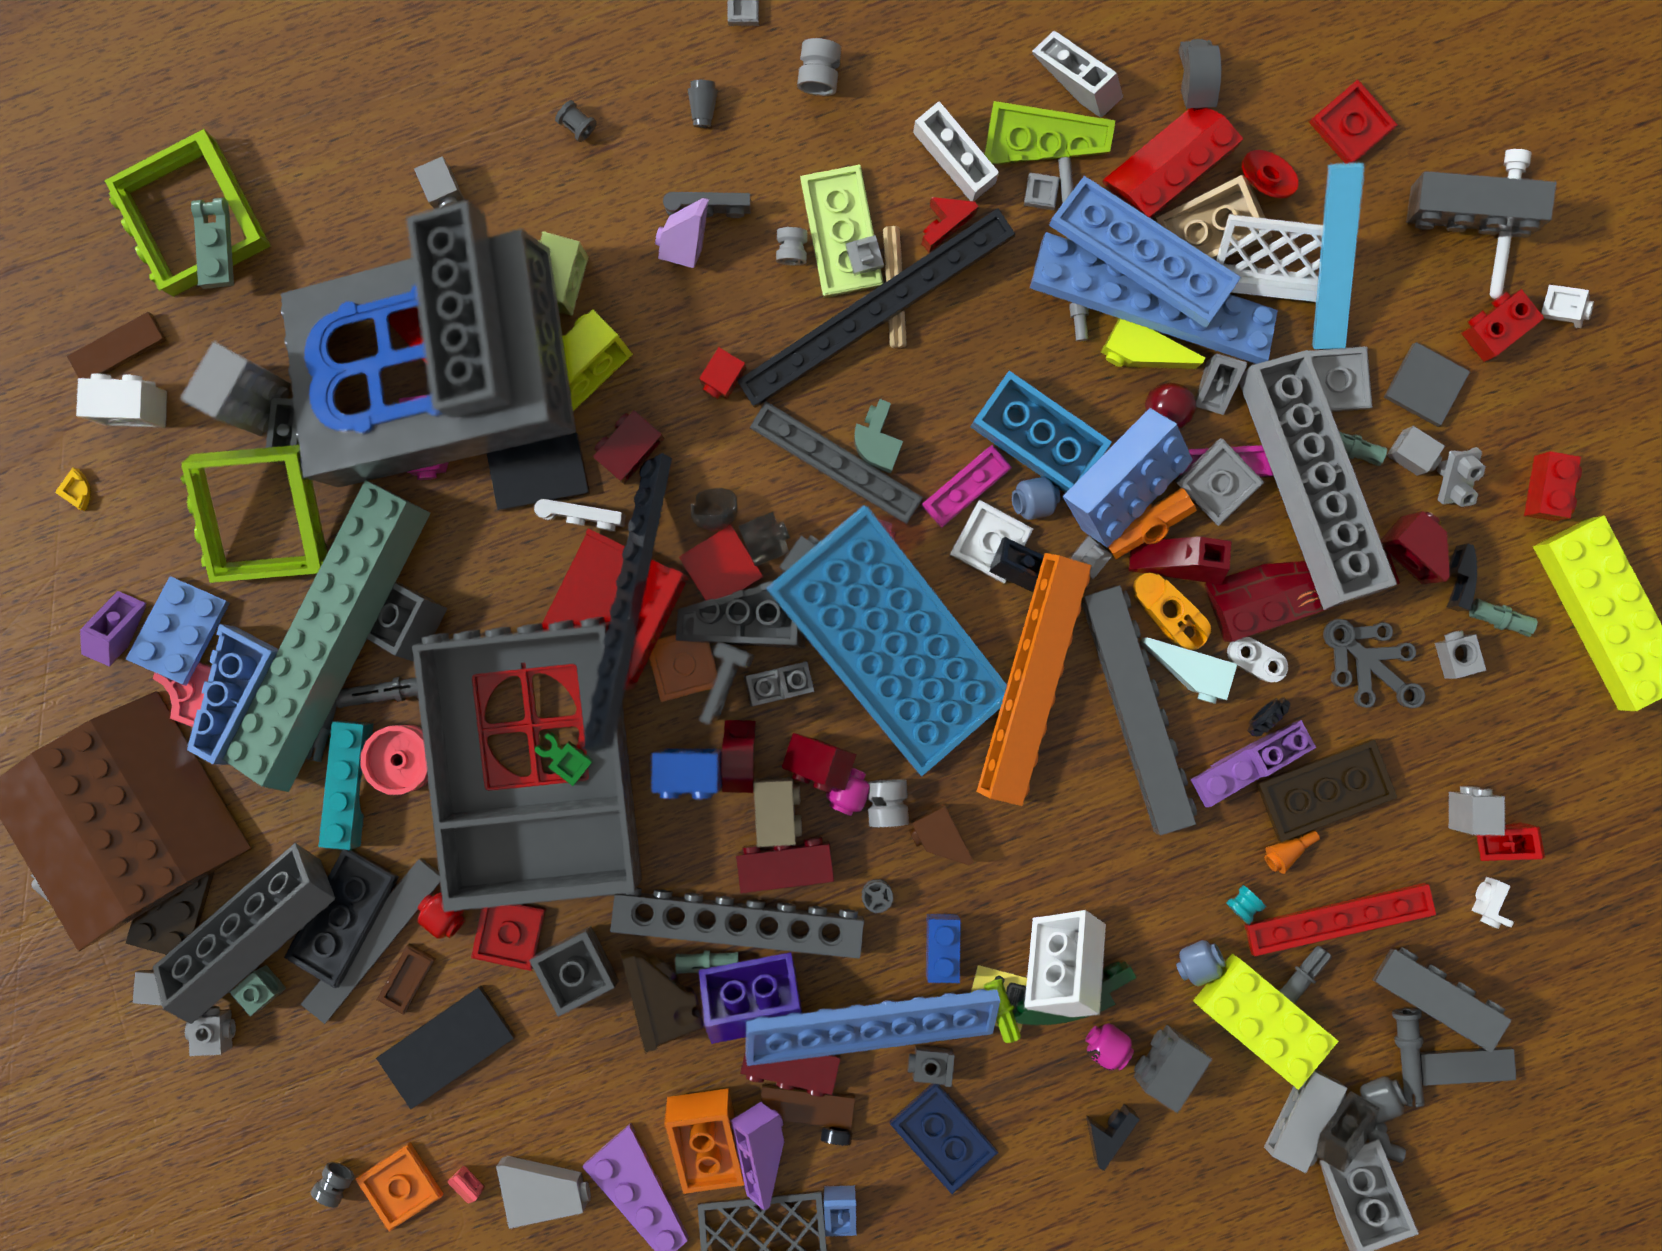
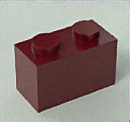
(628, 446)
(818, 762)

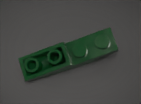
(1114, 977)

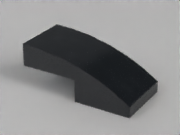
(1464, 568)

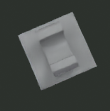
(864, 255)
(1092, 554)

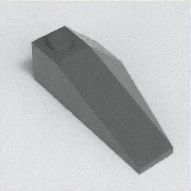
(740, 619)

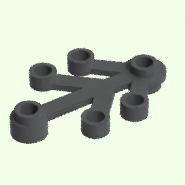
(1368, 660)

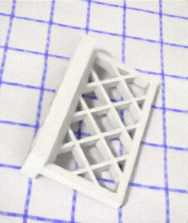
(1272, 281)

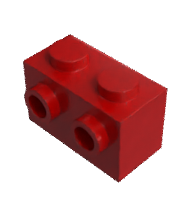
(1502, 325)
(1553, 486)

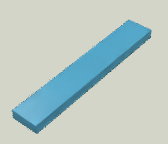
(1337, 255)

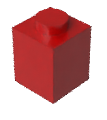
(722, 374)

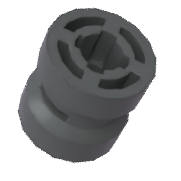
(333, 1182)

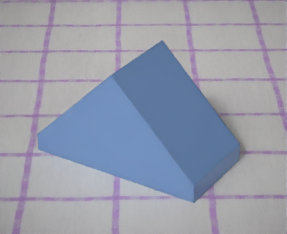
(840, 1210)

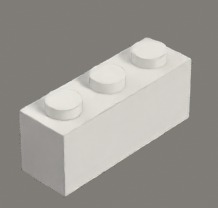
(955, 151)

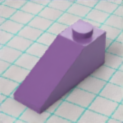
(759, 1150)

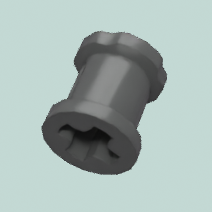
(575, 121)

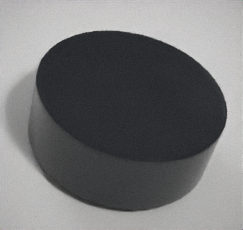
(836, 1136)

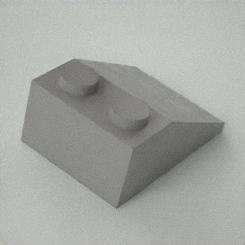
(1368, 1201)

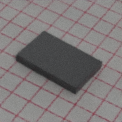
(538, 471)

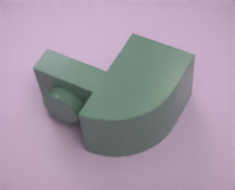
(872, 445)

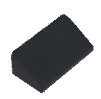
(1017, 564)

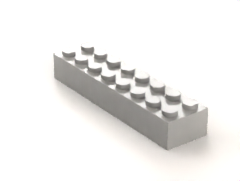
(1316, 479)

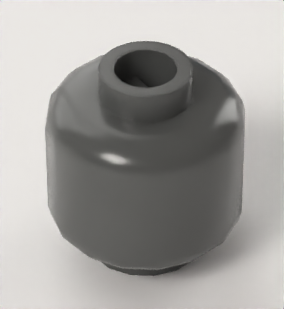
(1385, 1095)

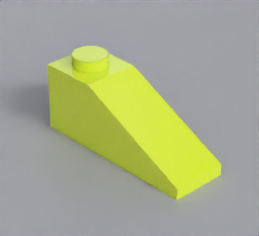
(1143, 347)

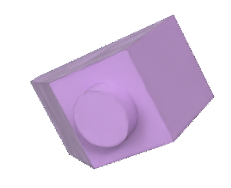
(683, 234)

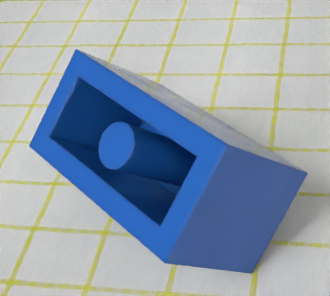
(943, 948)

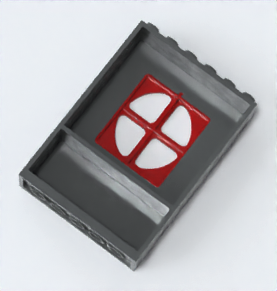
(508, 833)

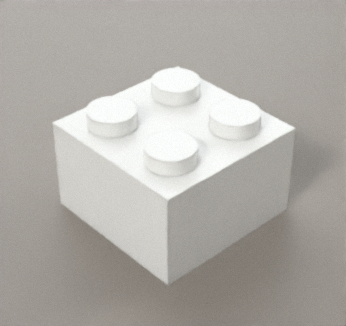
(122, 401)

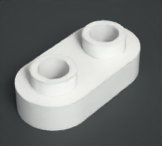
(1258, 660)

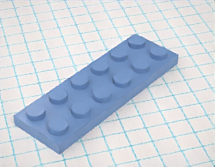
(1144, 251)

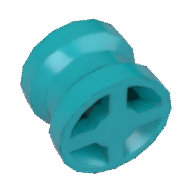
(1246, 904)

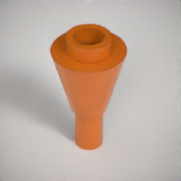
(1284, 854)

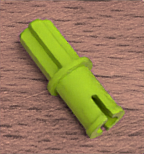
(1005, 1016)

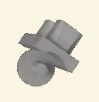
(1459, 477)

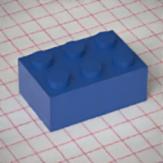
(686, 771)

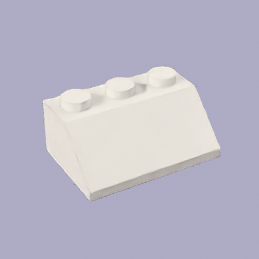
(1066, 964)

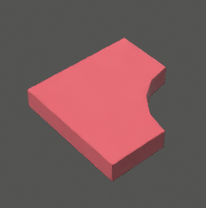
(188, 698)

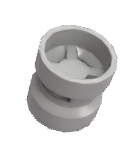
(791, 248)

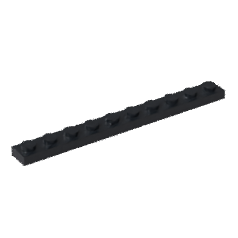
(876, 308)
(627, 605)

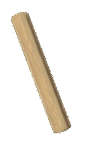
(893, 266)

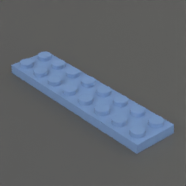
(1078, 276)
(871, 1027)

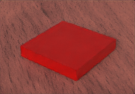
(1353, 123)
(721, 565)
(509, 935)

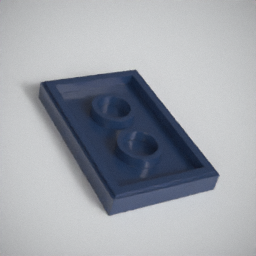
(943, 1137)

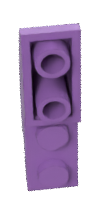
(1252, 763)

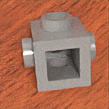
(211, 1033)

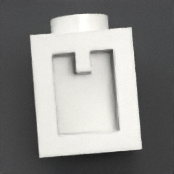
(1567, 305)

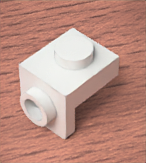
(1489, 900)

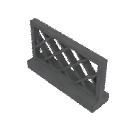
(732, 660)
(782, 1199)

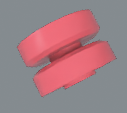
(381, 760)

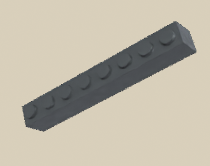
(1138, 710)

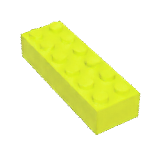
(1607, 610)

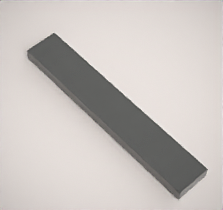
(836, 462)
(393, 917)

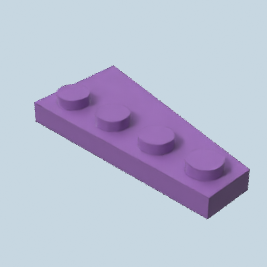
(631, 1184)

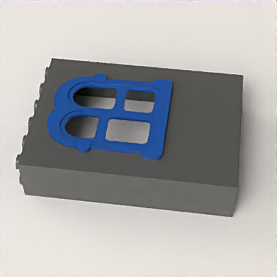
(411, 434)

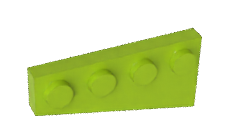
(1034, 134)

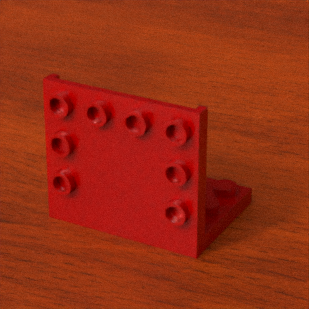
(591, 590)

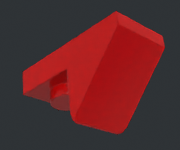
(953, 216)

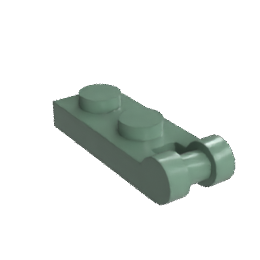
(213, 243)

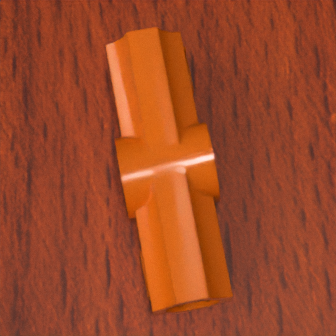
(1154, 523)

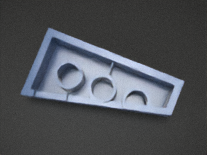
(232, 684)

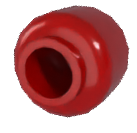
(436, 920)

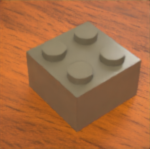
(776, 811)

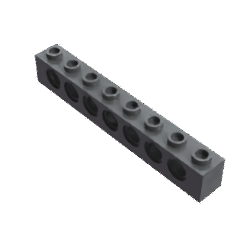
(628, 921)

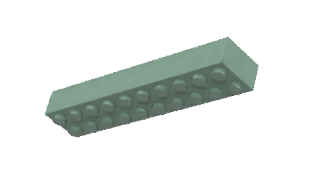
(326, 637)

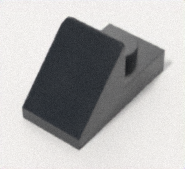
(1108, 1141)

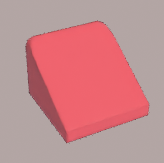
(466, 1185)

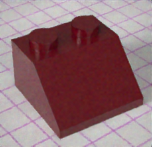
(1419, 547)

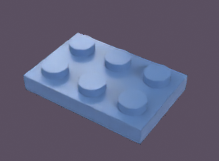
(177, 631)

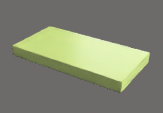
(836, 216)

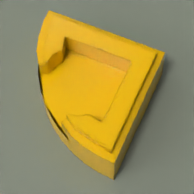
(75, 489)

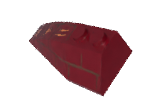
(1265, 598)

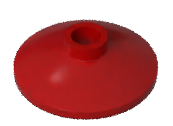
(1270, 174)

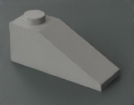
(1080, 73)

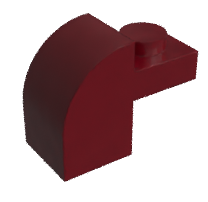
(738, 756)

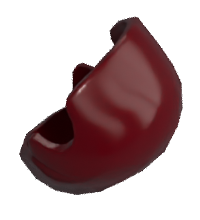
(1172, 402)

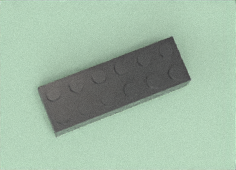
(459, 310)
(242, 934)

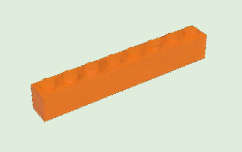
(1034, 679)

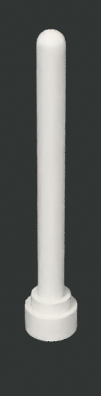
(1516, 163)

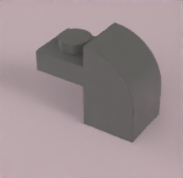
(1201, 73)

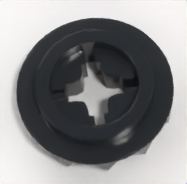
(1268, 716)

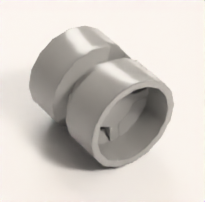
(819, 64)
(888, 803)

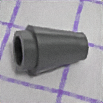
(702, 102)

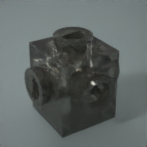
(765, 538)

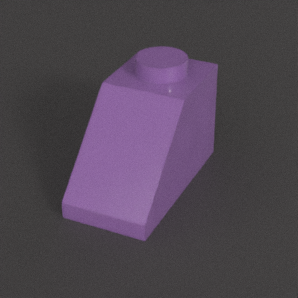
(111, 628)

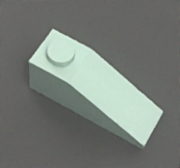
(1195, 670)

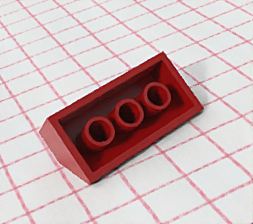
(1174, 160)

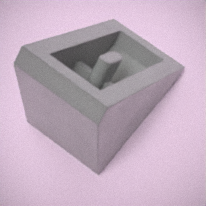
(1219, 383)

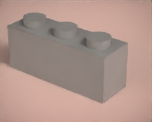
(1303, 1119)

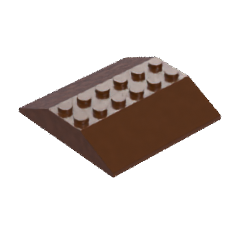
(117, 818)

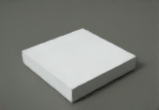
(983, 536)

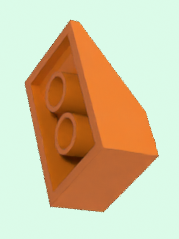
(703, 1140)

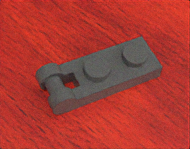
(731, 204)

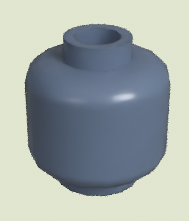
(1035, 498)
(1201, 963)

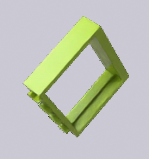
(161, 164)
(207, 530)

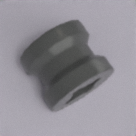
(877, 900)

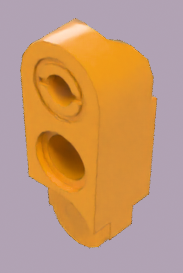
(1153, 592)

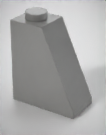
(540, 1191)

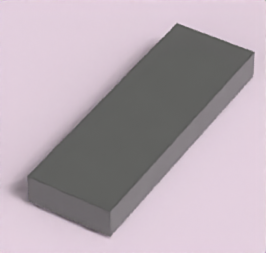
(1467, 1066)

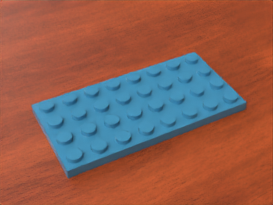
(890, 640)

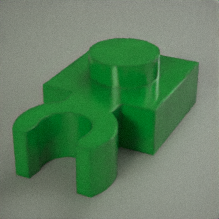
(567, 761)

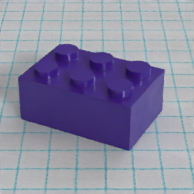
(746, 992)

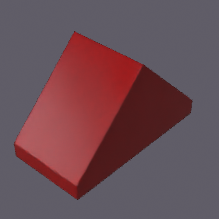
(1519, 843)

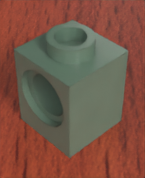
(258, 990)

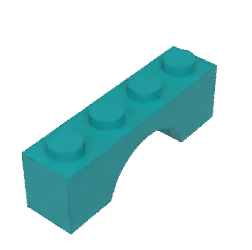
(341, 804)

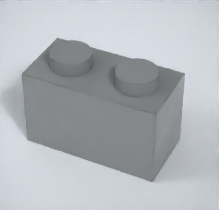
(1477, 811)

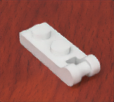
(579, 514)

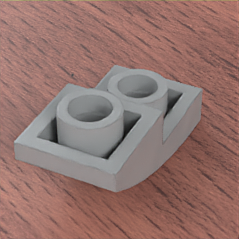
(778, 684)

